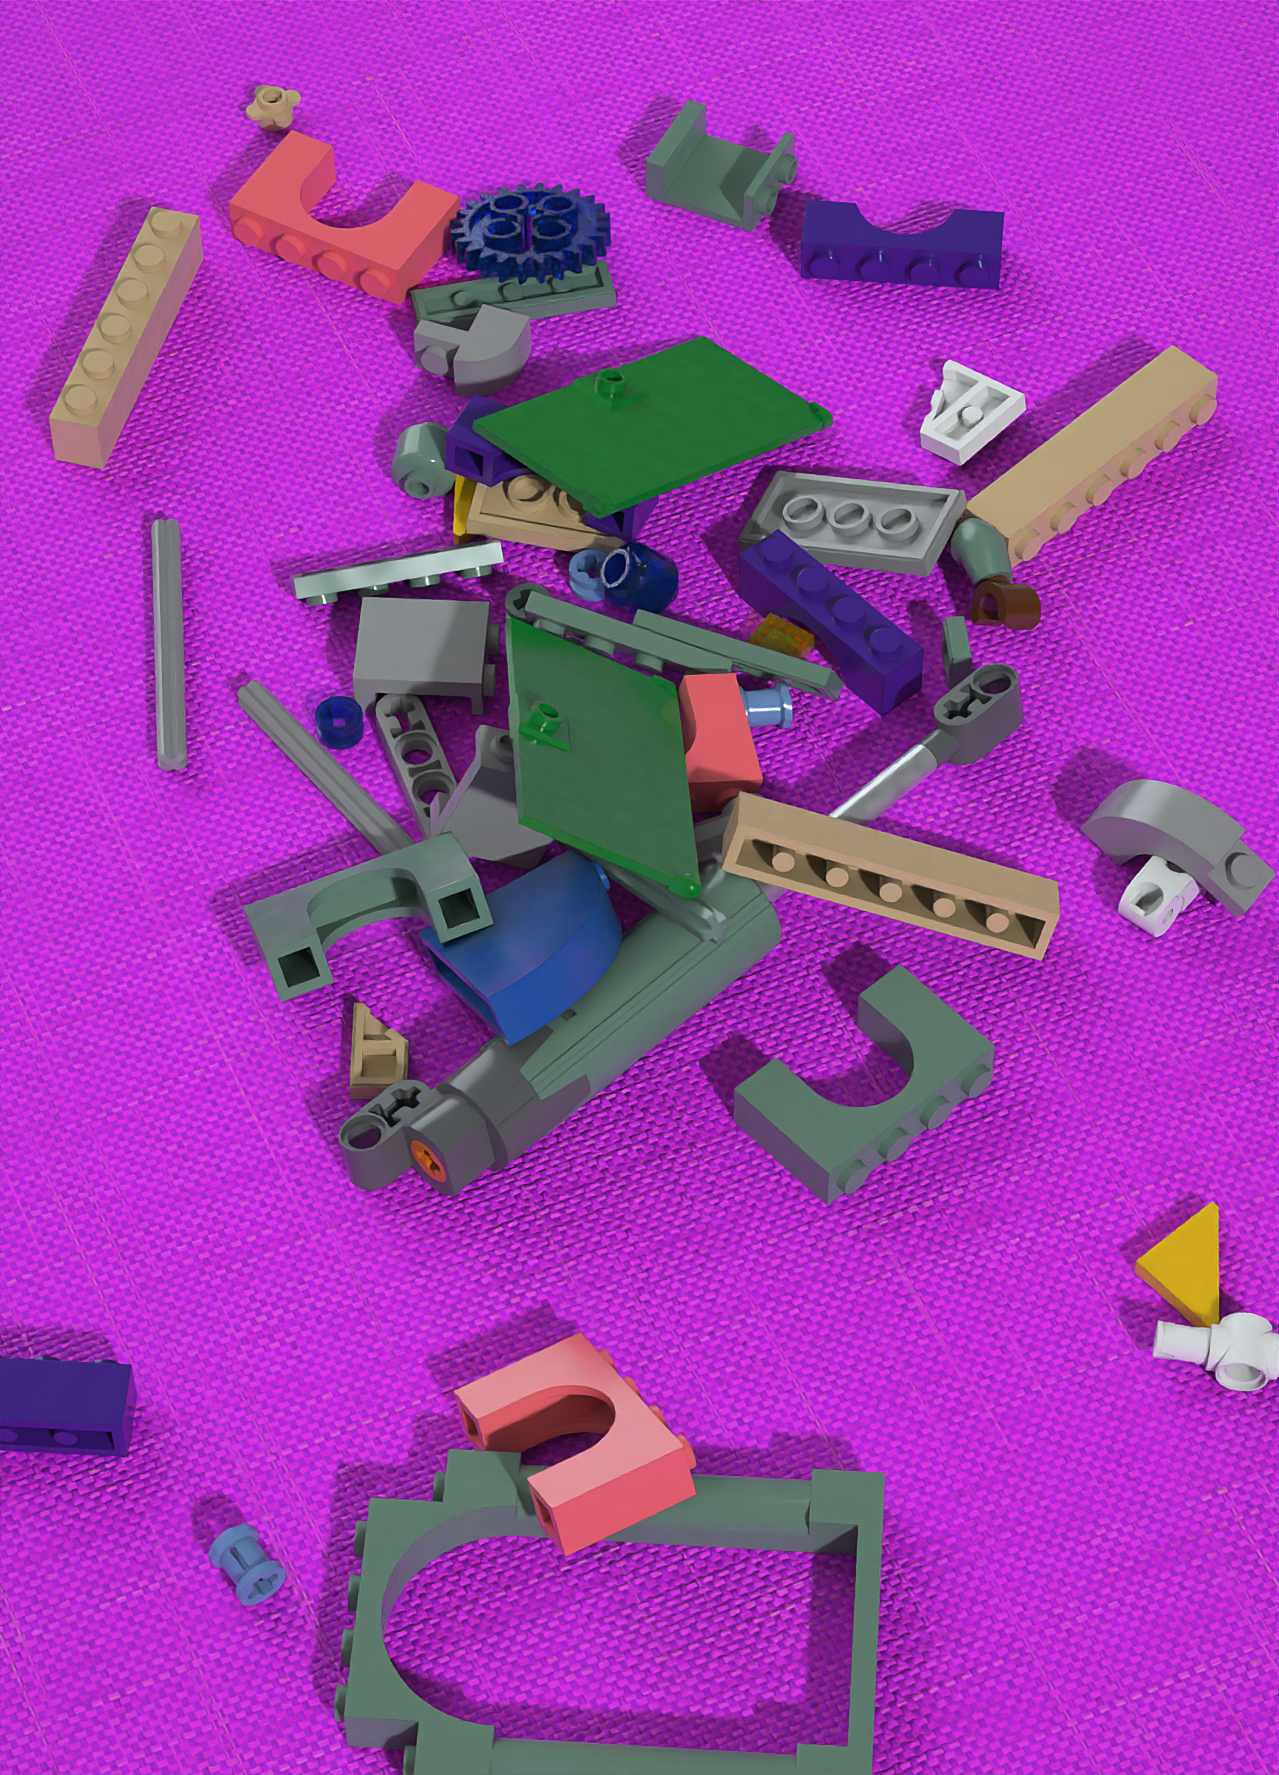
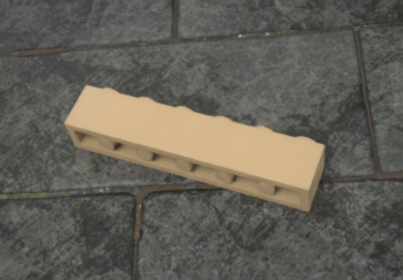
(126, 338)
(1097, 453)
(890, 876)

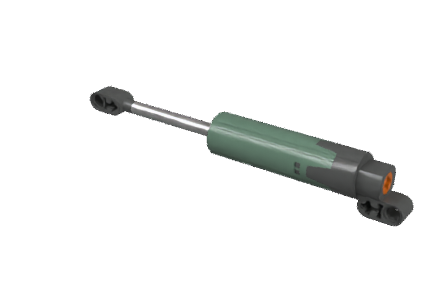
(656, 982)

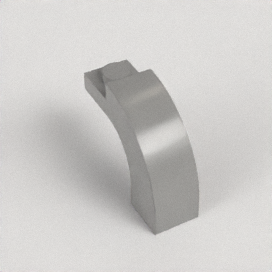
(1185, 830)

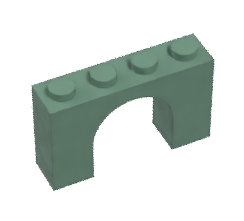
(418, 881)
(839, 1145)

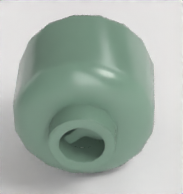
(421, 461)

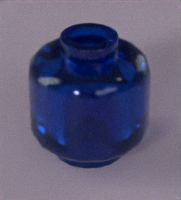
(639, 578)

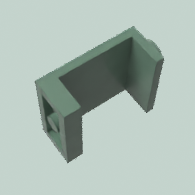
(715, 174)

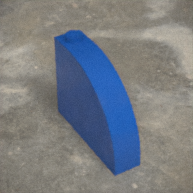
(541, 954)

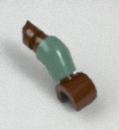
(988, 566)

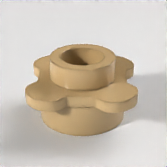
(273, 107)

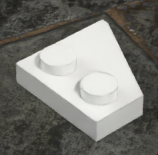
(968, 413)

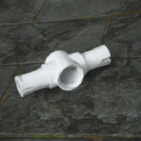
(1237, 1349)

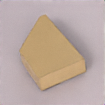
(377, 1055)

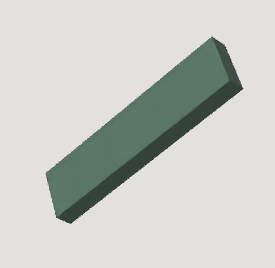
(459, 303)
(748, 657)

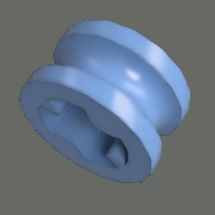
(580, 584)

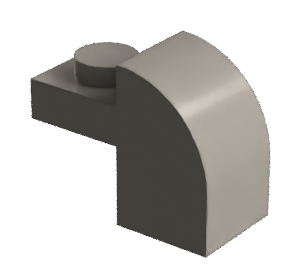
(477, 359)

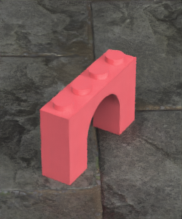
(378, 258)
(716, 741)
(577, 1390)

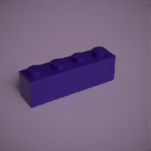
(66, 1406)

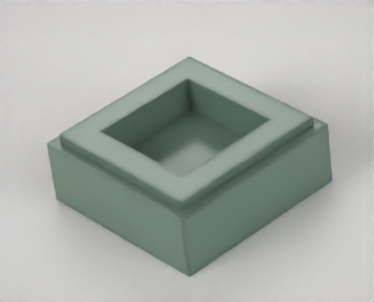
(955, 651)

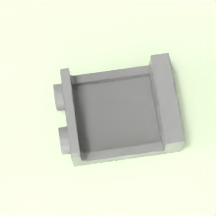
(425, 650)
(485, 807)

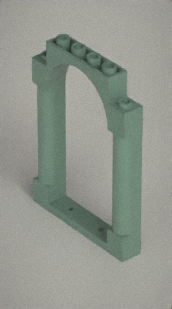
(490, 1497)

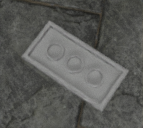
(858, 521)

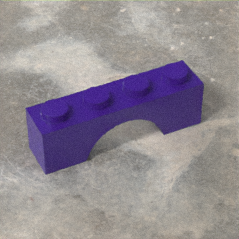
(848, 247)
(485, 463)
(872, 652)

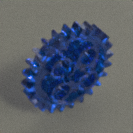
(564, 233)

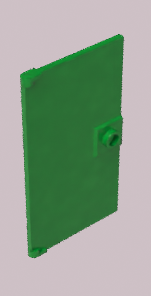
(652, 425)
(600, 757)

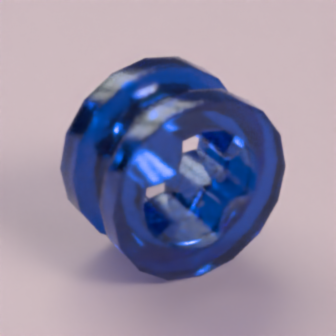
(343, 736)

